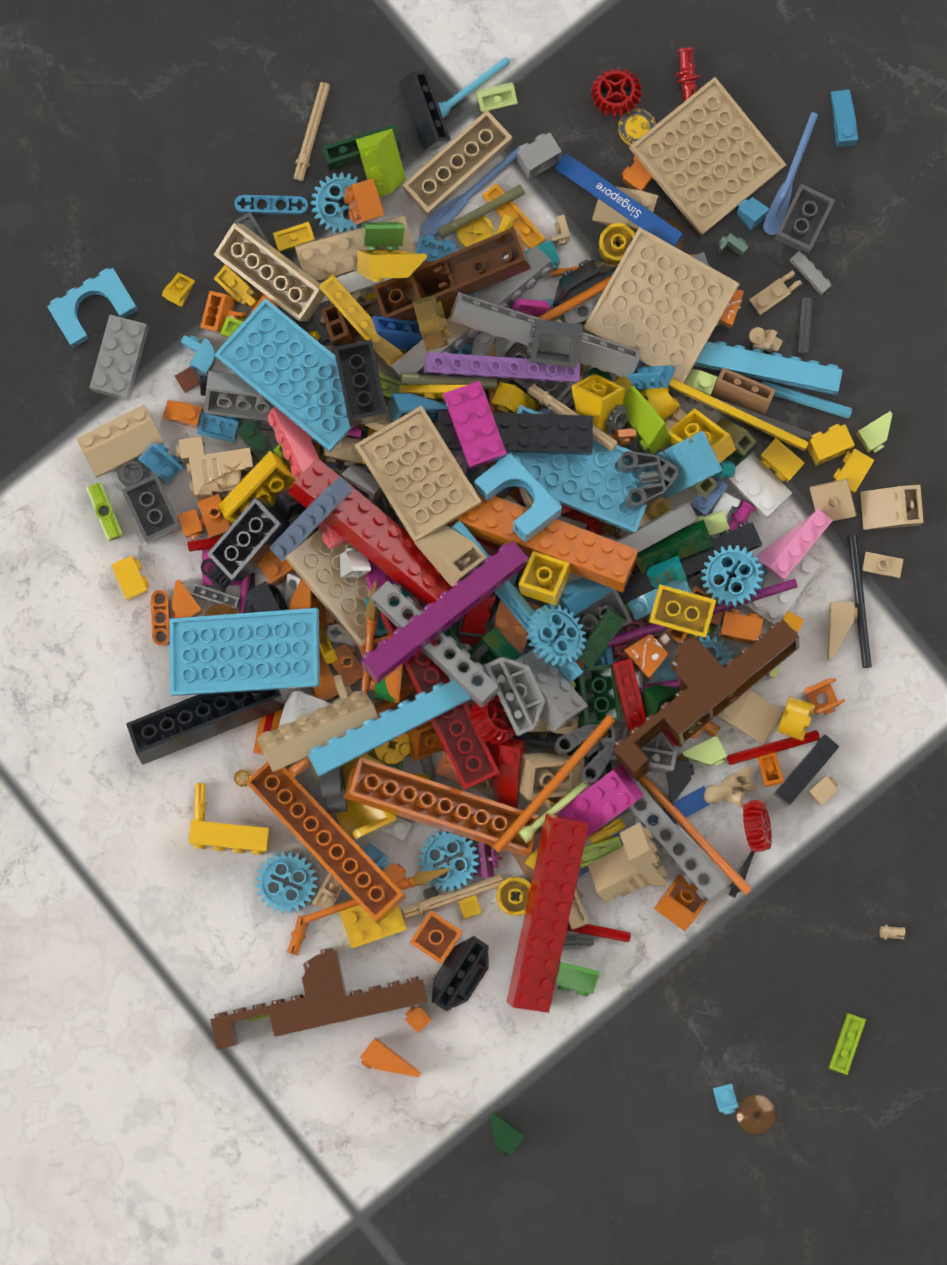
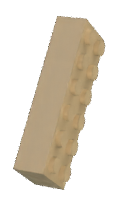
(457, 163)
(338, 252)
(270, 272)
(296, 739)

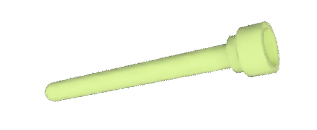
(527, 832)

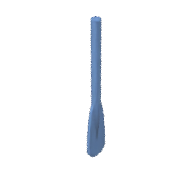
(781, 200)
(453, 208)

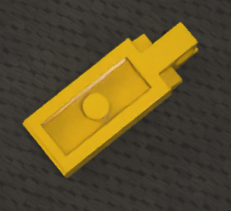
(236, 286)

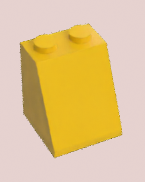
(597, 398)

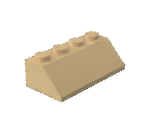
(119, 441)

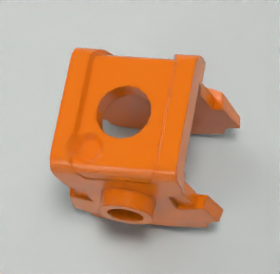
(823, 687)

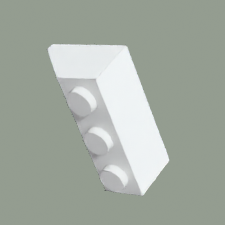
(758, 486)

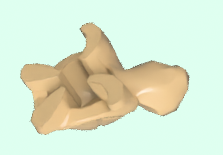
(732, 788)

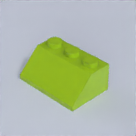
(382, 161)
(648, 425)

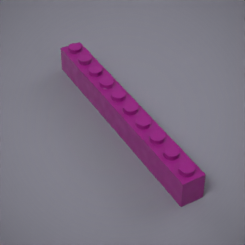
(444, 612)

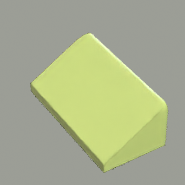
(496, 97)

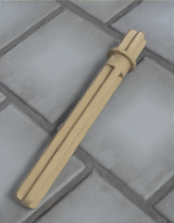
(304, 156)
(561, 409)
(452, 896)

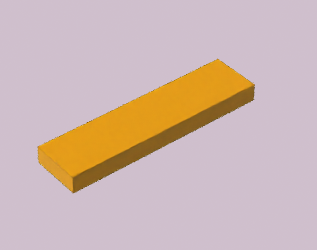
(529, 233)

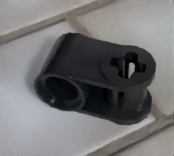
(216, 576)

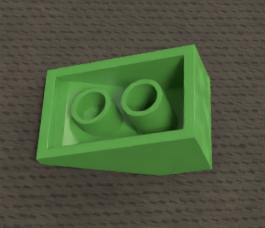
(383, 234)
(576, 978)

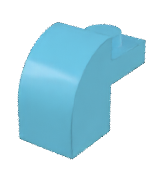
(204, 358)

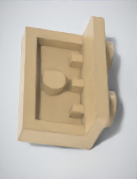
(344, 453)

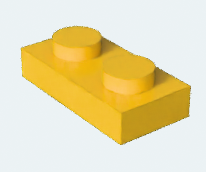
(293, 236)

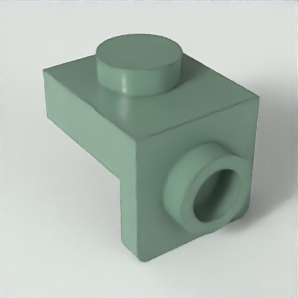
(736, 244)

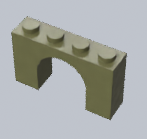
(742, 441)

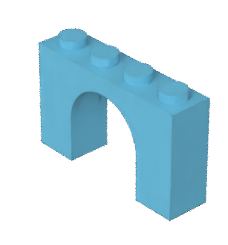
(65, 308)
(510, 473)

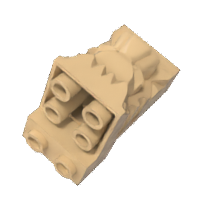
(215, 471)
(630, 866)

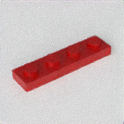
(629, 693)

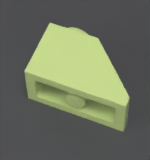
(701, 381)
(876, 433)
(707, 752)

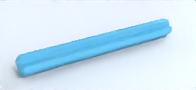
(810, 401)

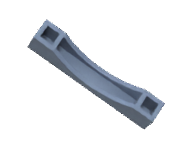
(311, 518)

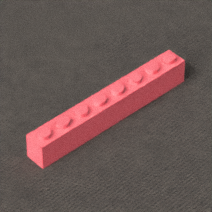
(300, 454)

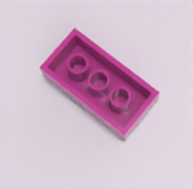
(474, 425)
(604, 799)

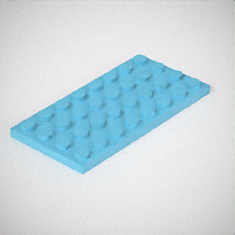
(289, 372)
(588, 482)
(244, 652)

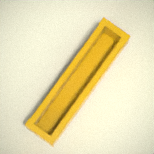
(326, 647)

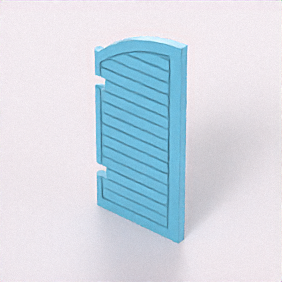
(693, 460)

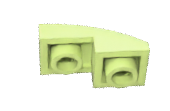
(715, 522)

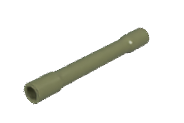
(508, 196)
(415, 379)

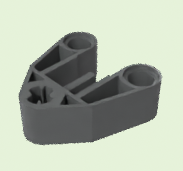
(646, 462)
(599, 762)
(333, 790)

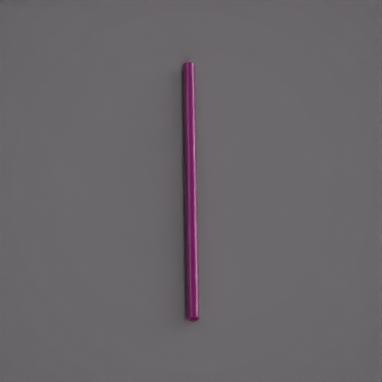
(653, 628)

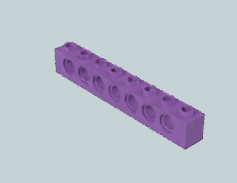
(498, 368)

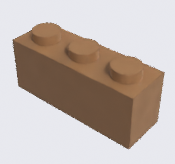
(743, 391)

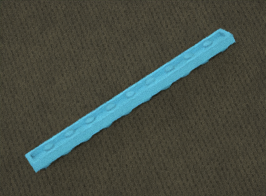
(518, 606)

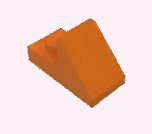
(770, 770)

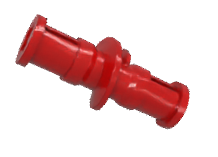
(687, 74)

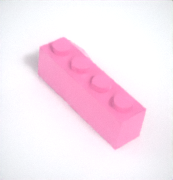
(788, 550)

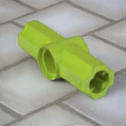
(100, 500)

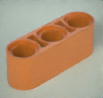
(157, 609)

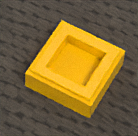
(469, 907)

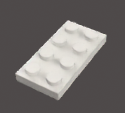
(775, 607)

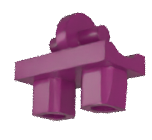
(488, 860)

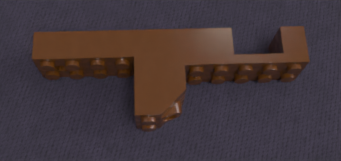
(460, 271)
(705, 691)
(324, 1002)

